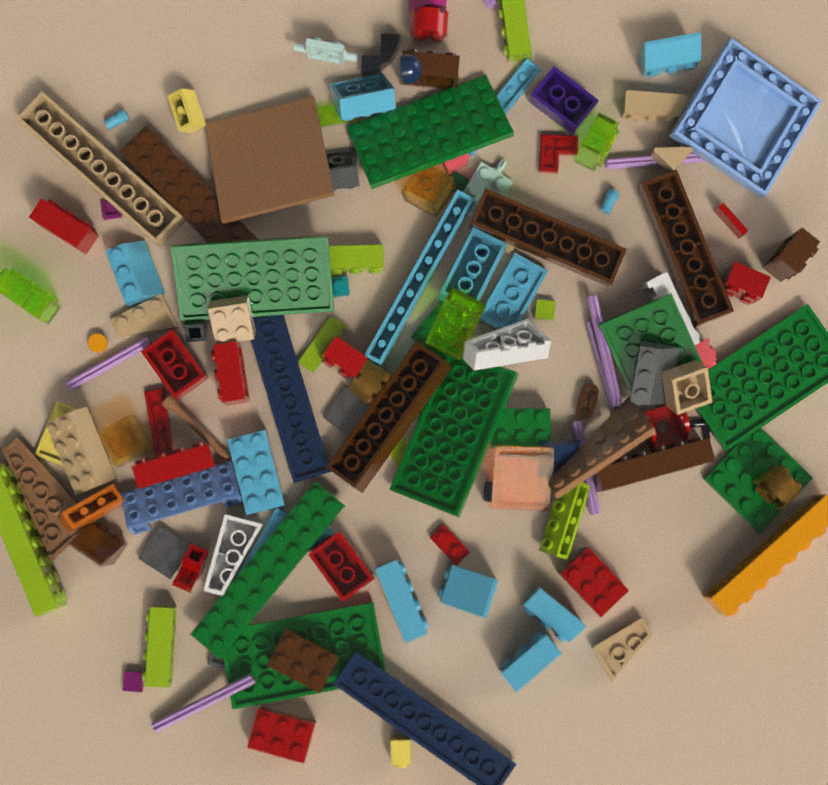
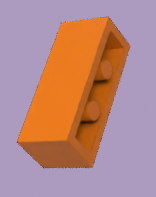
(91, 509)

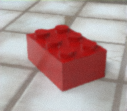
(64, 225)
(175, 364)
(230, 373)
(341, 566)
(593, 581)
(281, 734)

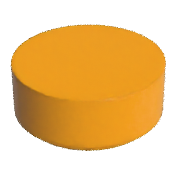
(97, 343)

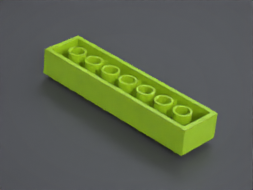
(27, 549)

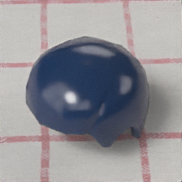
(410, 68)

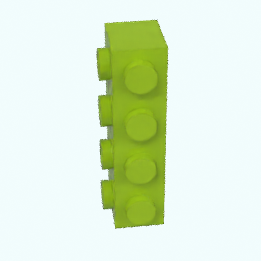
(564, 522)

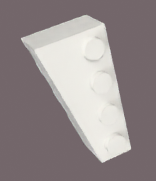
(662, 286)
(507, 346)
(231, 547)

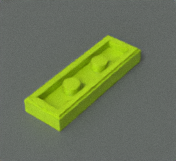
(311, 358)

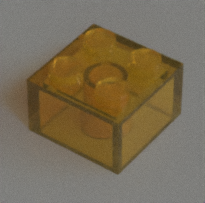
(429, 190)
(125, 441)

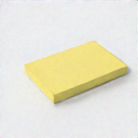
(46, 447)

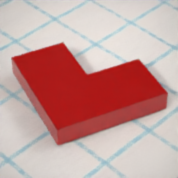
(551, 147)

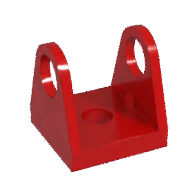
(677, 429)

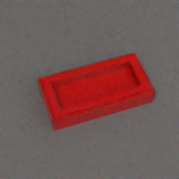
(731, 221)

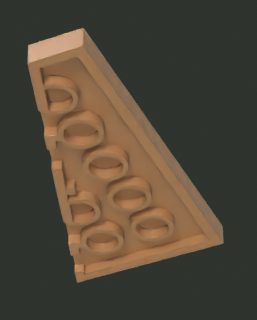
(612, 439)
(43, 497)

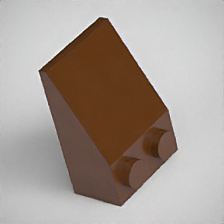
(99, 544)

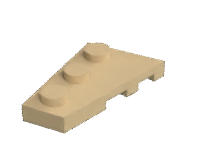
(144, 318)
(621, 646)

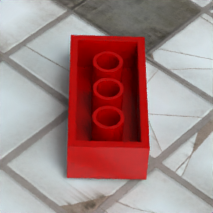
(172, 466)

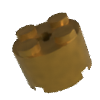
(369, 382)
(777, 486)

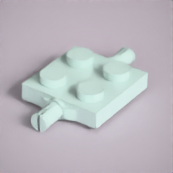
(325, 51)
(487, 178)

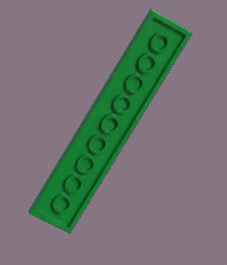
(267, 570)

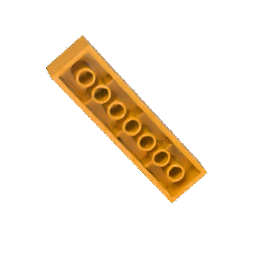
(770, 557)

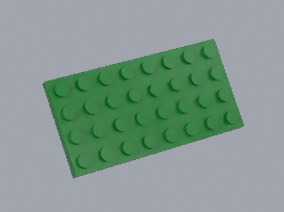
(429, 131)
(275, 273)
(766, 377)
(453, 436)
(337, 629)

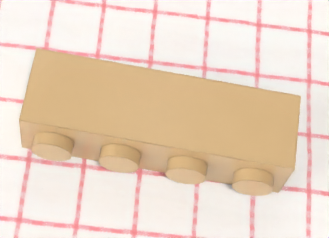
(653, 106)

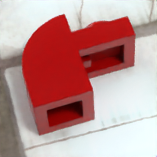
(192, 568)

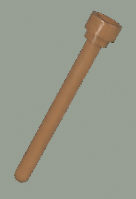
(172, 404)

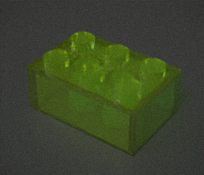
(598, 142)
(28, 295)
(455, 323)

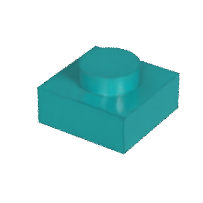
(340, 286)

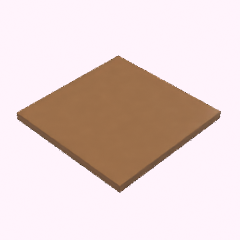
(269, 160)

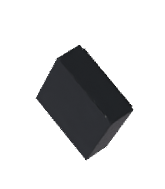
(488, 486)

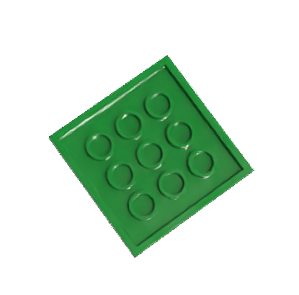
(652, 322)
(742, 466)

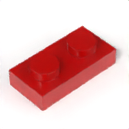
(449, 545)

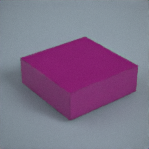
(109, 211)
(133, 681)

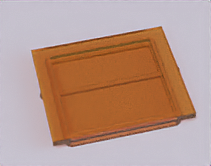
(522, 477)

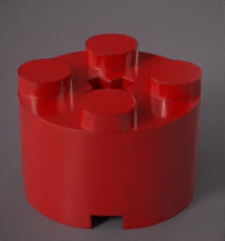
(429, 23)

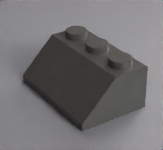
(343, 168)
(647, 380)

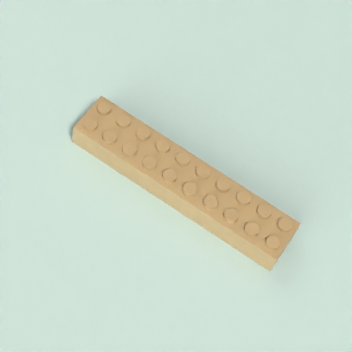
(101, 169)

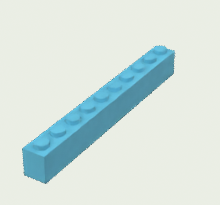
(419, 278)

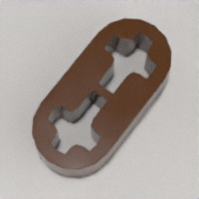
(591, 402)

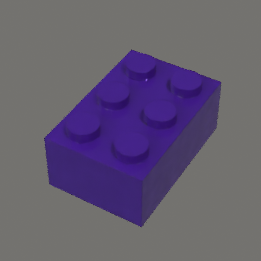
(563, 100)

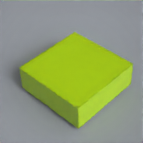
(545, 310)

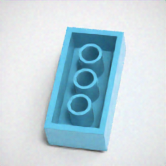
(474, 265)
(256, 472)
(401, 600)

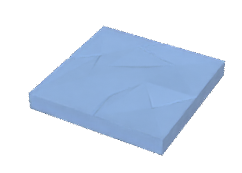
(745, 118)

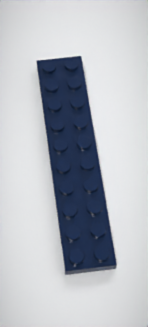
(288, 398)
(423, 722)

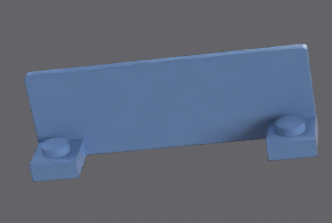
(180, 496)

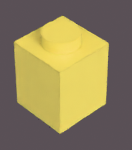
(400, 751)

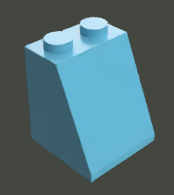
(468, 590)

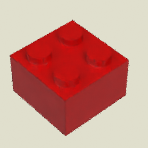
(745, 283)
(343, 357)

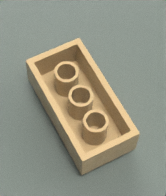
(80, 450)

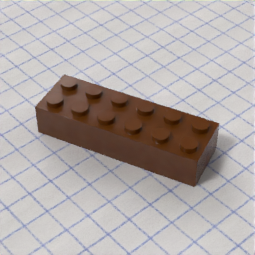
(656, 464)

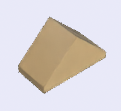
(670, 157)

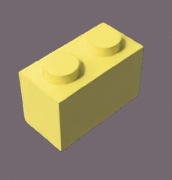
(186, 110)

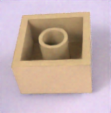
(232, 319)
(686, 387)

